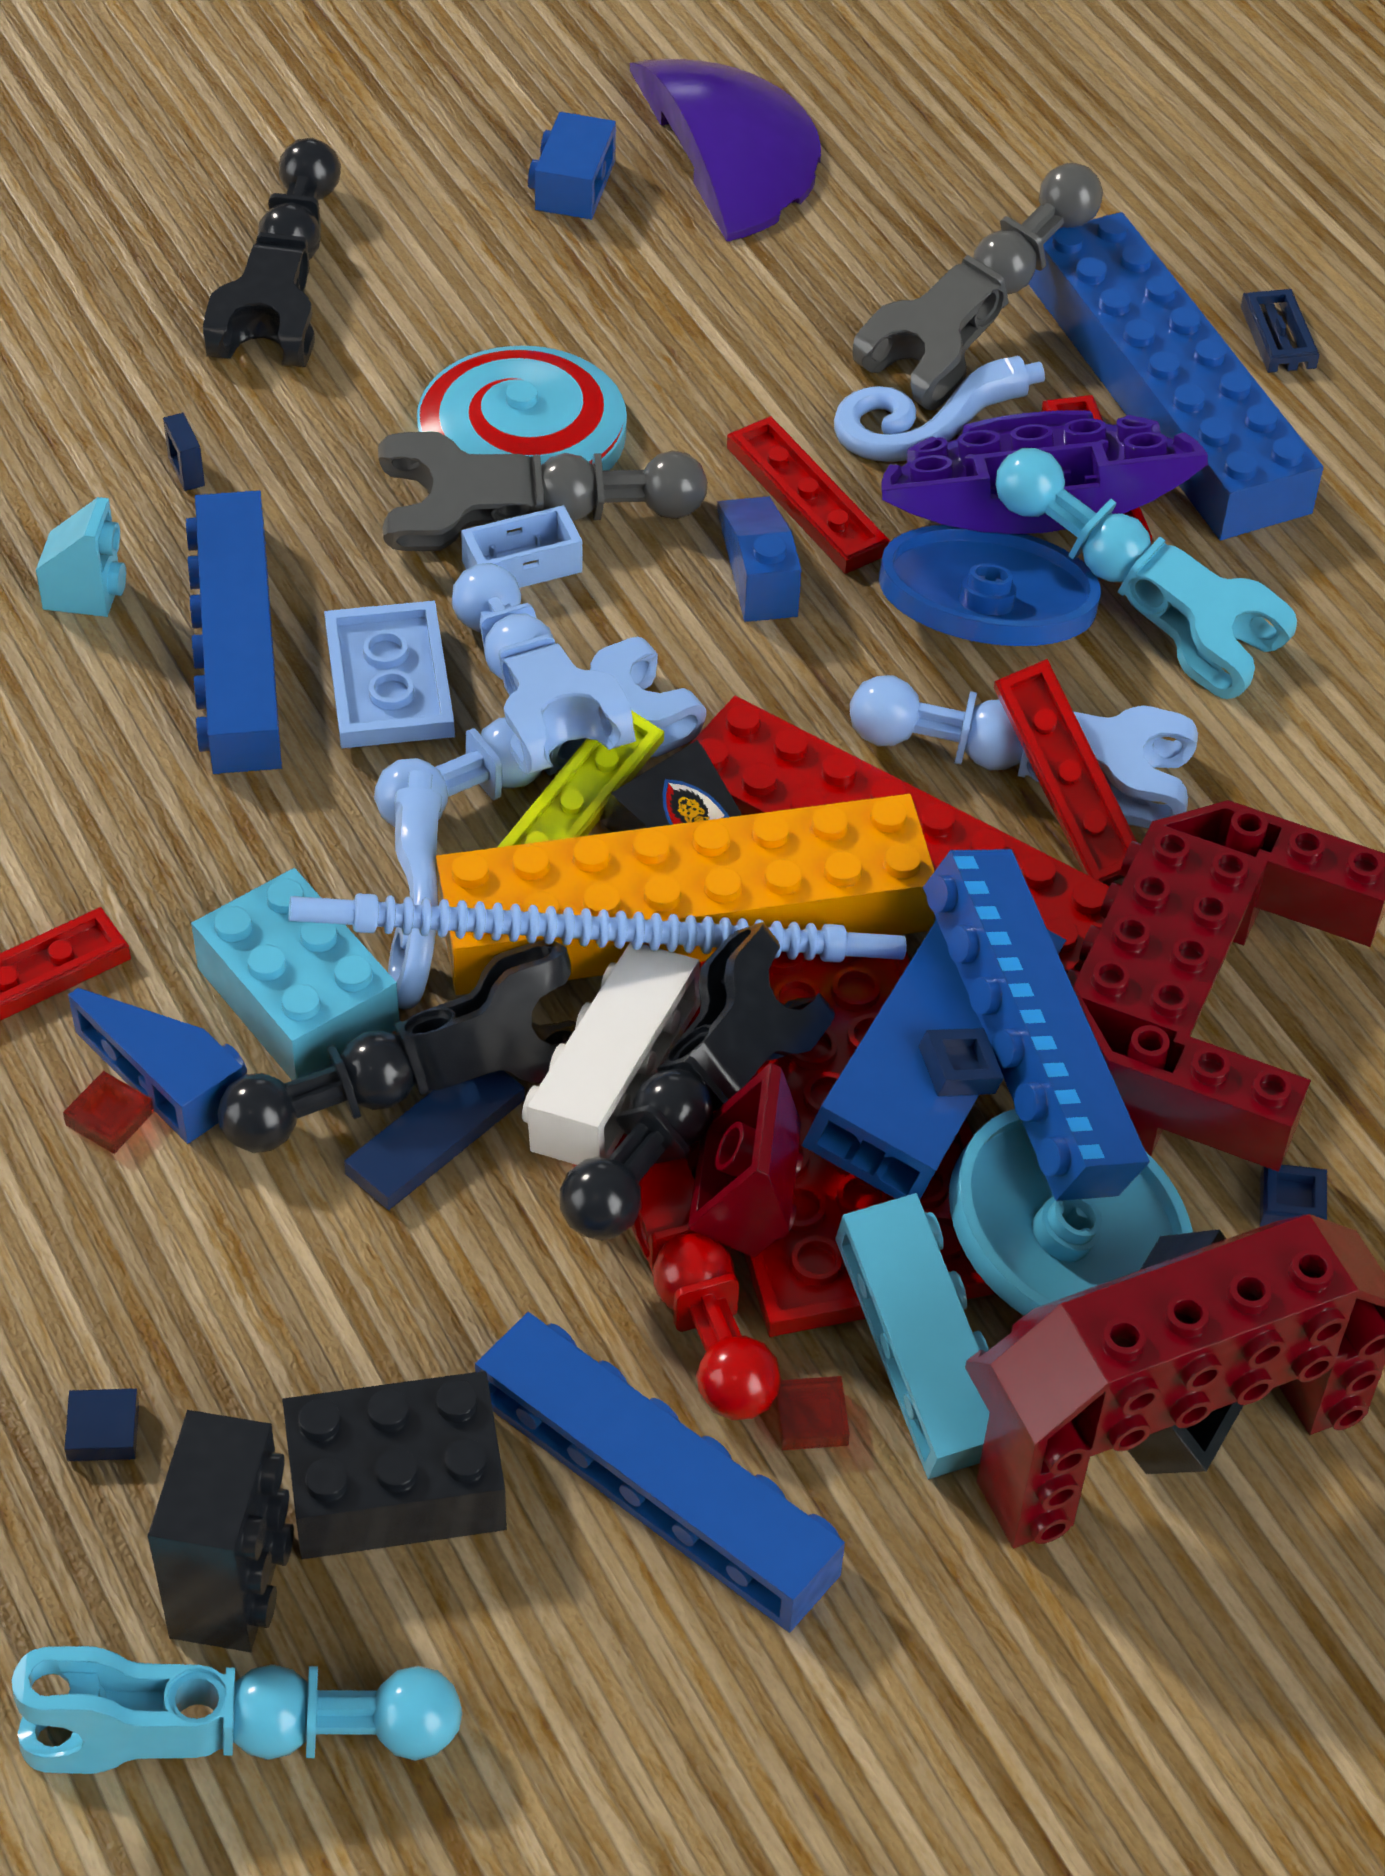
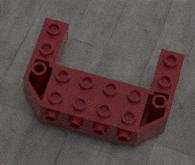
(1163, 944)
(1167, 1348)

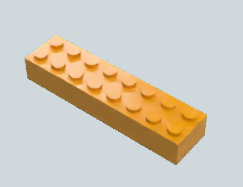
(814, 864)

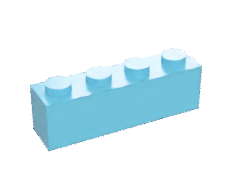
(918, 1328)

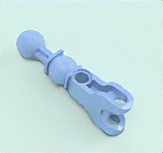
(546, 691)
(1125, 745)
(489, 754)

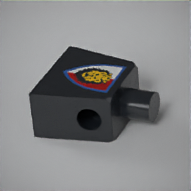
(671, 793)

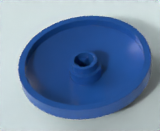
(989, 586)

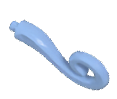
(985, 386)
(416, 850)

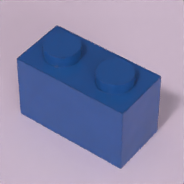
(573, 165)

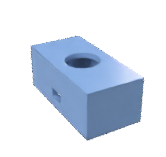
(544, 537)

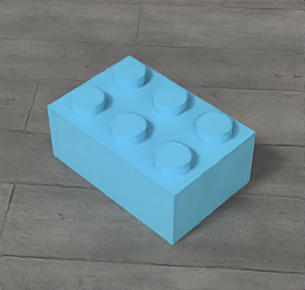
(293, 979)

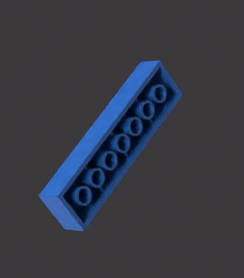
(1176, 369)

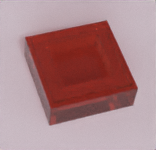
(108, 1112)
(812, 1413)

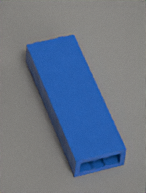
(883, 1108)

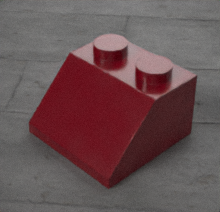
(749, 1167)

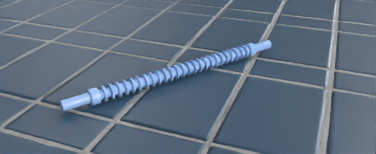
(368, 913)

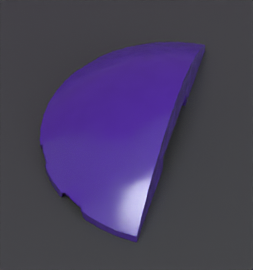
(742, 134)
(1099, 463)

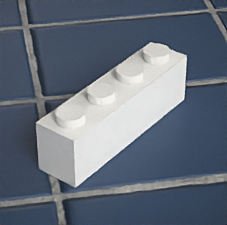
(613, 1050)

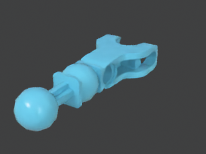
(1159, 579)
(135, 1710)

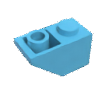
(81, 563)

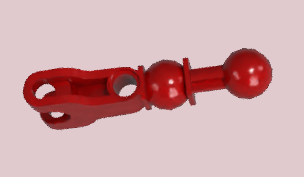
(699, 1283)

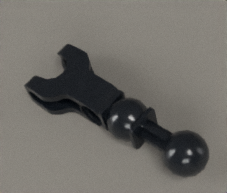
(270, 293)
(432, 1050)
(714, 1059)

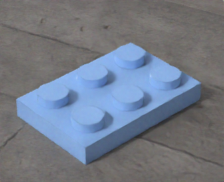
(389, 674)

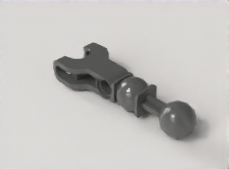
(971, 294)
(497, 487)

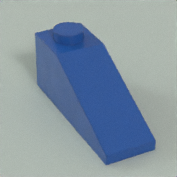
(761, 558)
(161, 1058)

